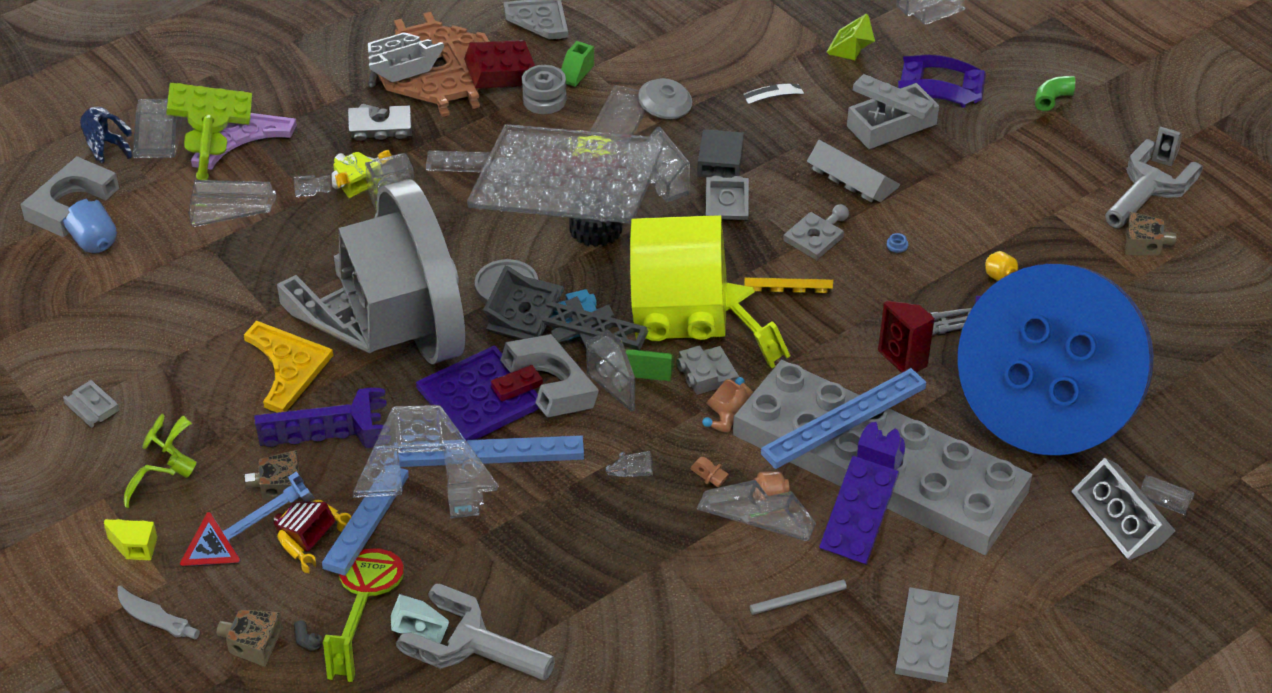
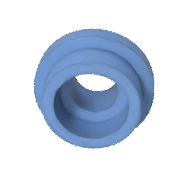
(897, 243)

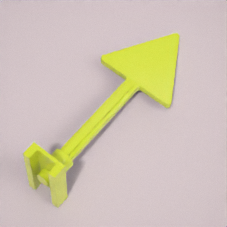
(768, 337)

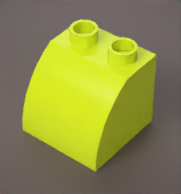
(678, 277)

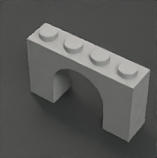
(76, 176)
(569, 395)

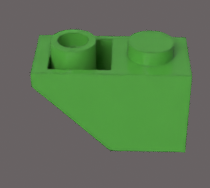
(578, 62)

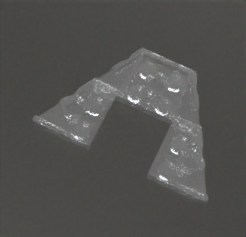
(419, 430)

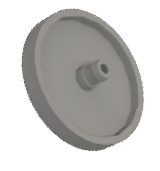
(490, 273)

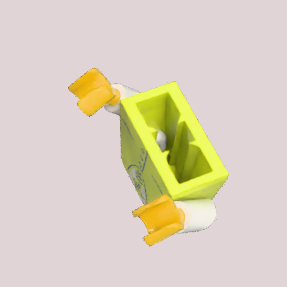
(351, 172)

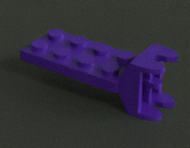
(325, 422)
(864, 495)

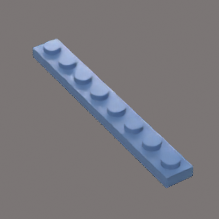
(842, 418)
(507, 451)

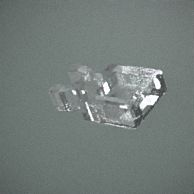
(309, 185)

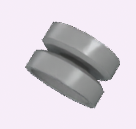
(544, 89)

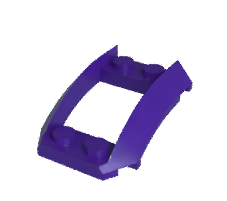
(972, 85)

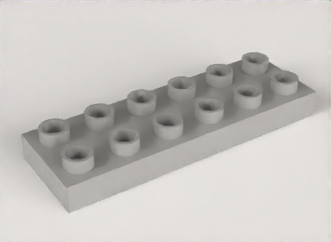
(939, 480)

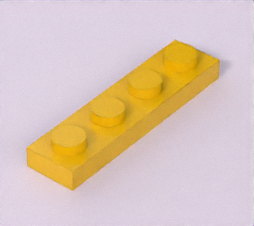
(798, 285)

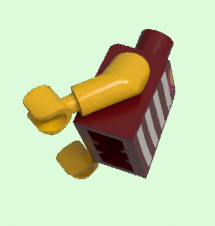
(304, 525)

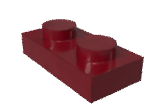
(516, 383)

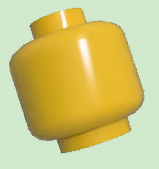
(1000, 265)

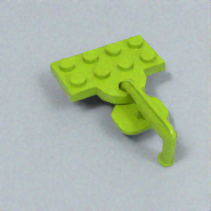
(208, 113)

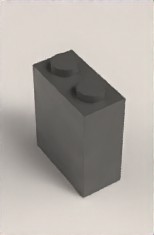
(720, 153)

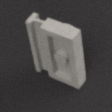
(91, 403)

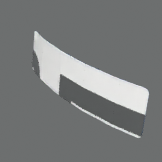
(773, 90)

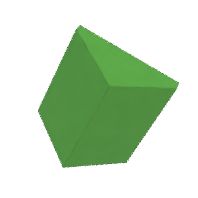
(651, 364)

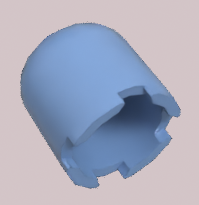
(90, 226)

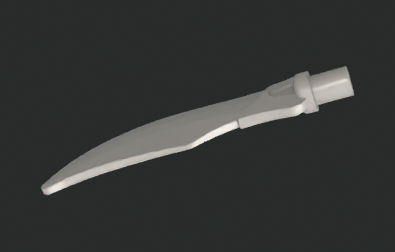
(155, 615)

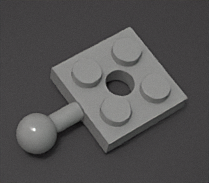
(827, 233)

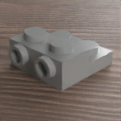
(727, 197)
(706, 368)

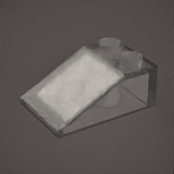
(155, 132)
(611, 368)

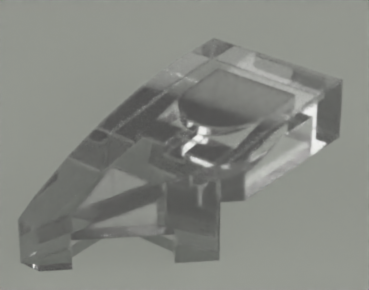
(632, 465)

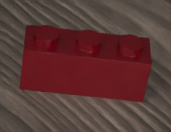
(906, 335)

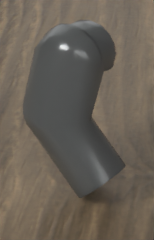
(304, 639)

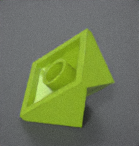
(852, 39)

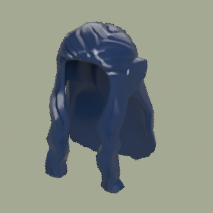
(96, 131)

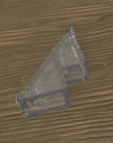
(930, 10)
(751, 505)

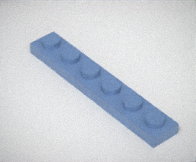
(358, 531)

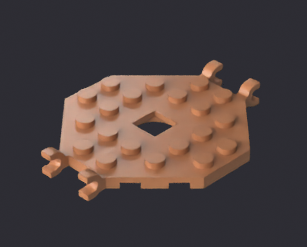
(441, 82)

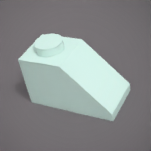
(419, 618)

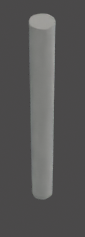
(798, 597)

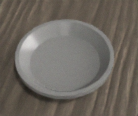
(665, 98)

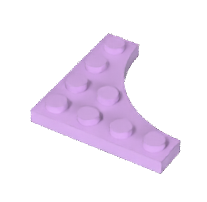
(260, 127)

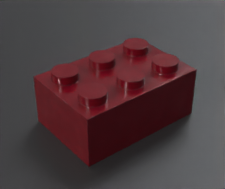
(498, 63)

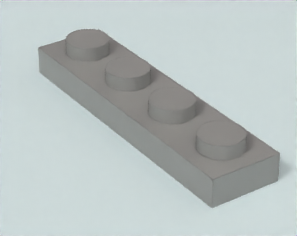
(893, 96)

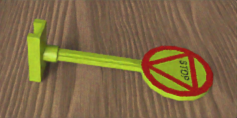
(370, 575)

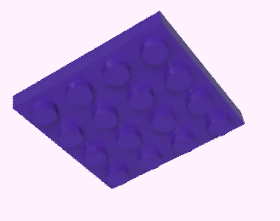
(468, 398)

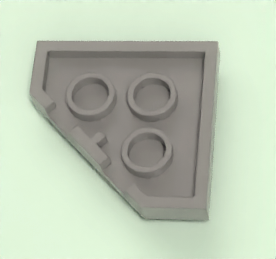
(538, 16)

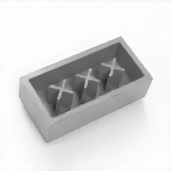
(880, 123)

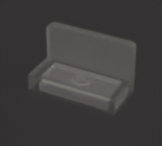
(1167, 494)

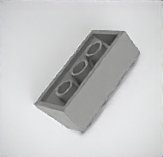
(852, 172)
(1122, 510)

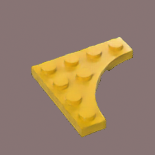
(293, 360)

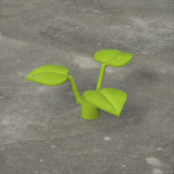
(178, 462)

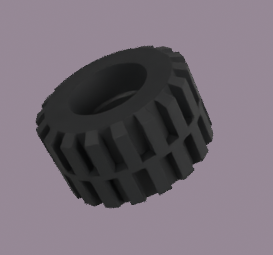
(594, 231)

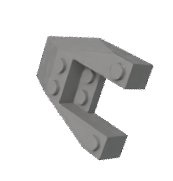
(329, 314)

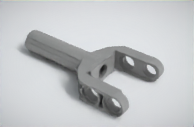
(1149, 182)
(471, 638)

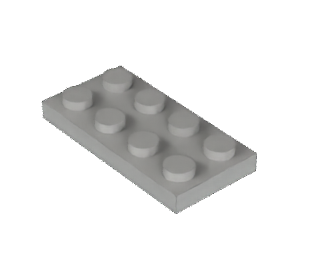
(927, 635)

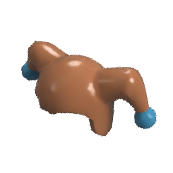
(727, 402)

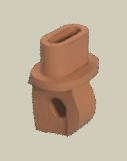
(709, 472)

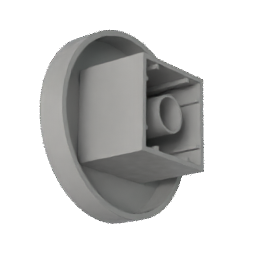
(403, 276)

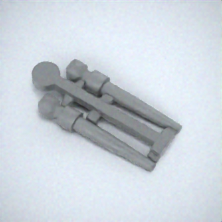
(944, 325)

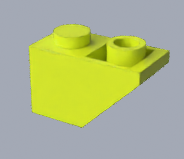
(132, 538)

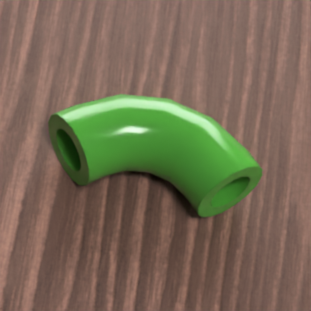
(1052, 89)

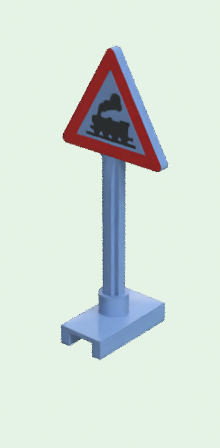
(212, 544)

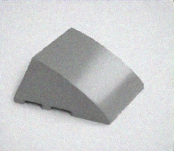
(402, 56)

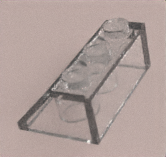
(671, 171)

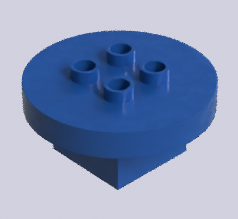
(1055, 359)

